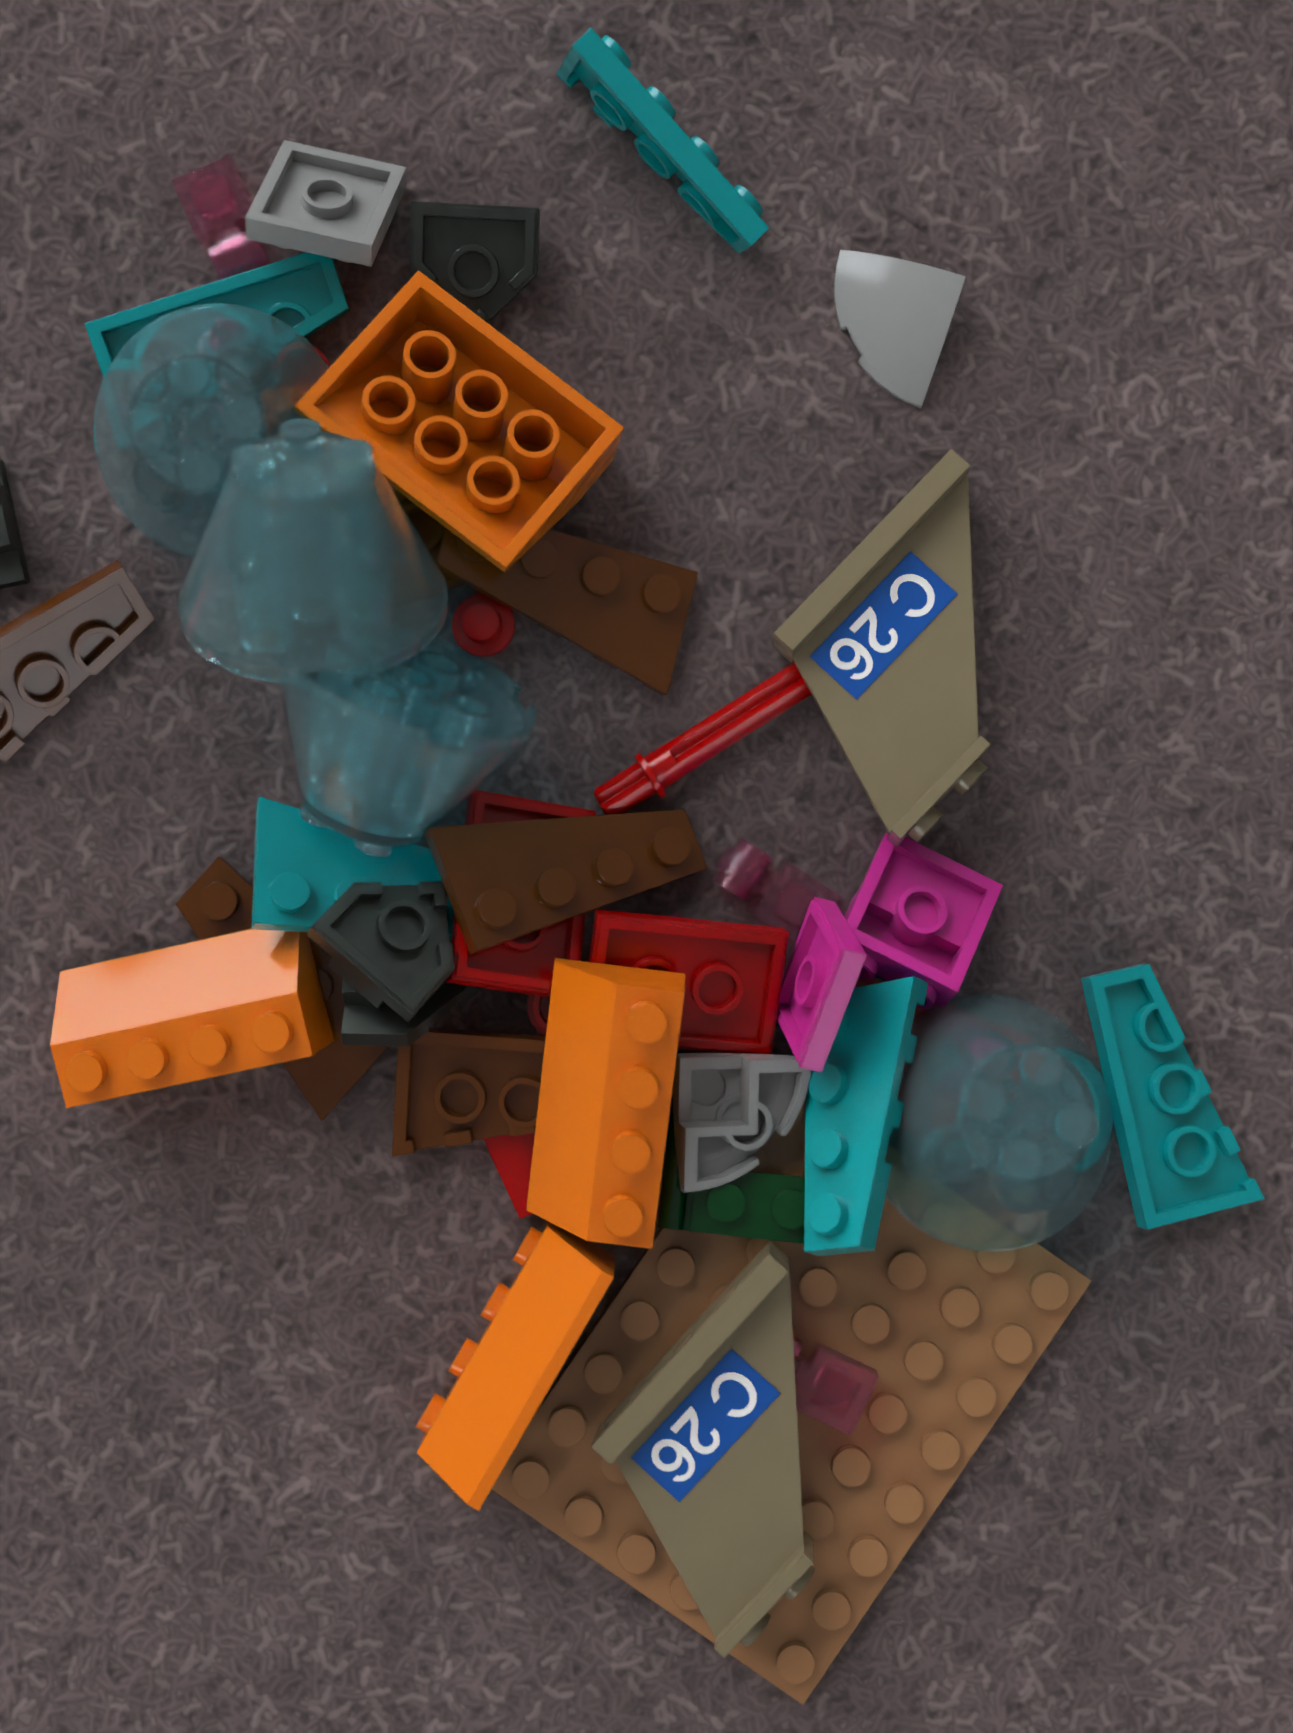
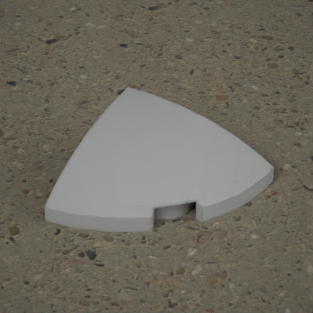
(895, 318)
(729, 1110)

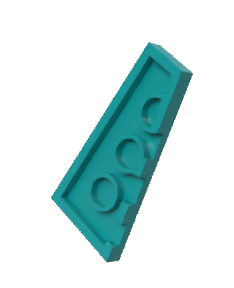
(660, 141)
(295, 290)
(309, 867)
(853, 1114)
(1167, 1129)

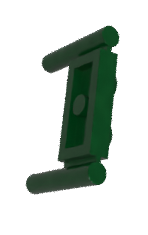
(747, 1207)

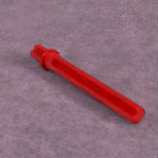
(701, 742)

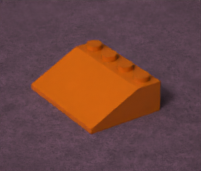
(464, 421)

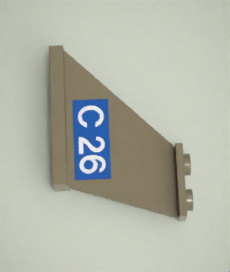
(895, 654)
(718, 1453)

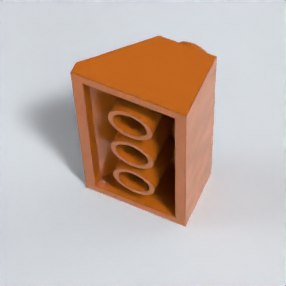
(187, 1014)
(605, 1100)
(514, 1361)

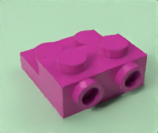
(920, 917)

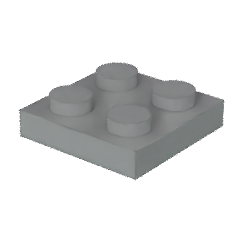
(326, 203)

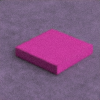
(818, 983)

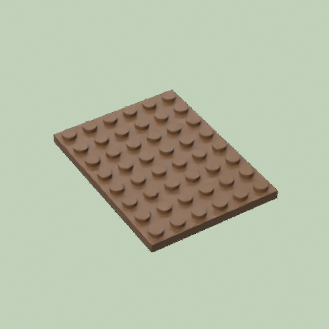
(950, 1351)

